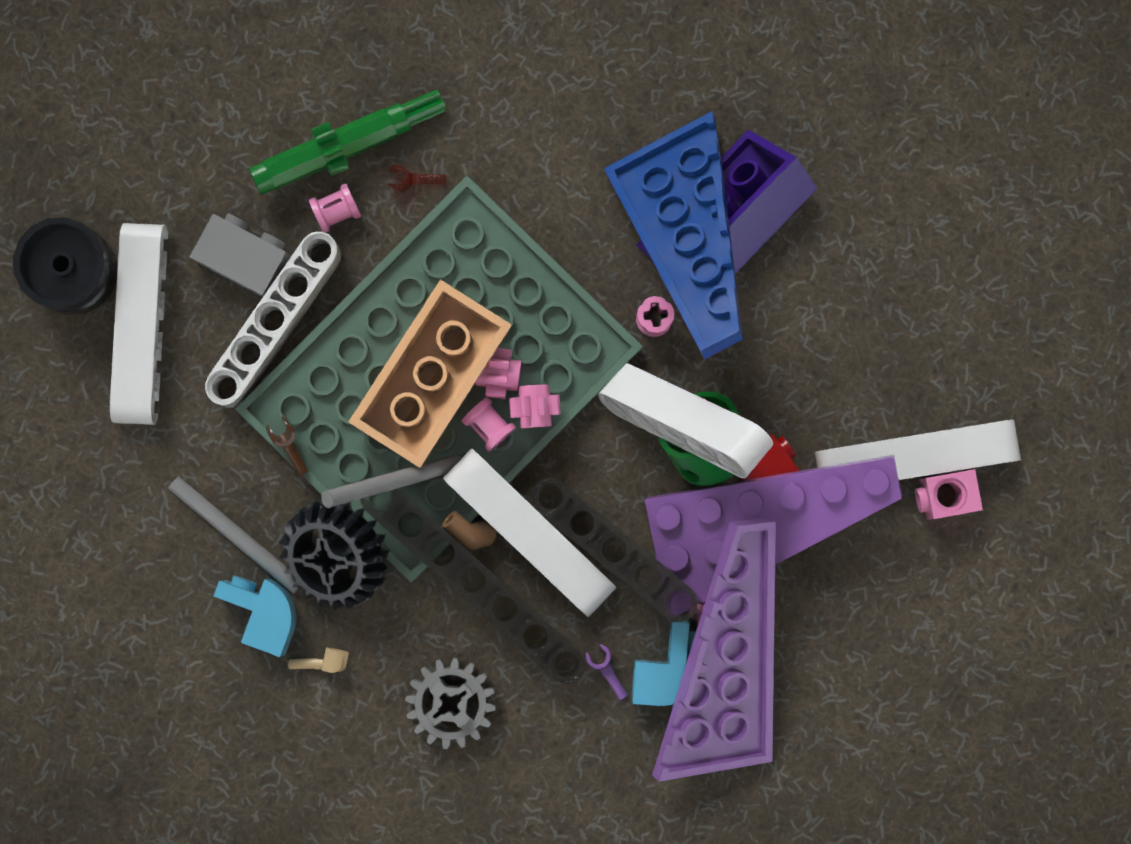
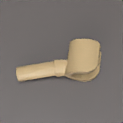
(333, 661)

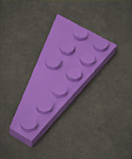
(805, 504)
(728, 682)

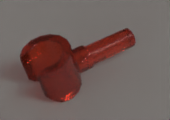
(414, 178)

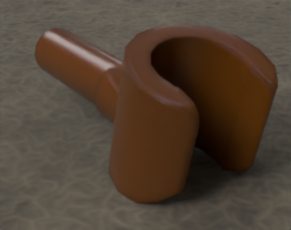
(286, 442)

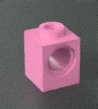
(966, 495)

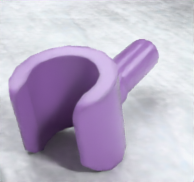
(608, 673)

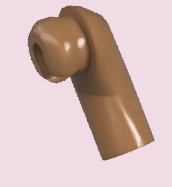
(471, 535)

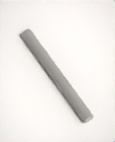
(388, 481)
(233, 532)

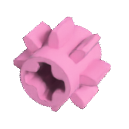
(500, 374)
(534, 406)

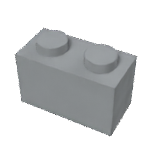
(239, 254)

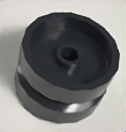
(44, 253)

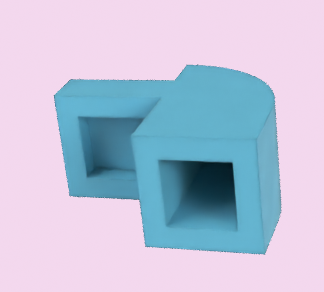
(272, 614)
(659, 681)

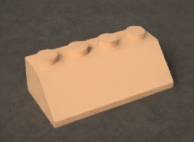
(430, 373)

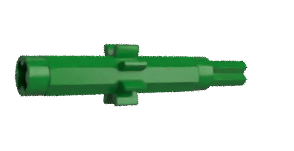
(333, 147)

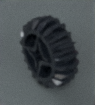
(326, 565)

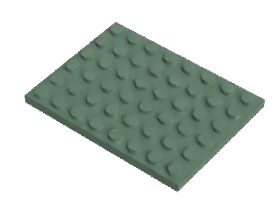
(489, 258)

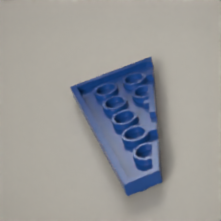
(681, 215)

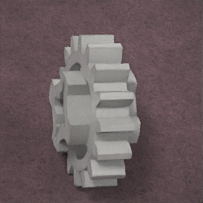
(463, 718)

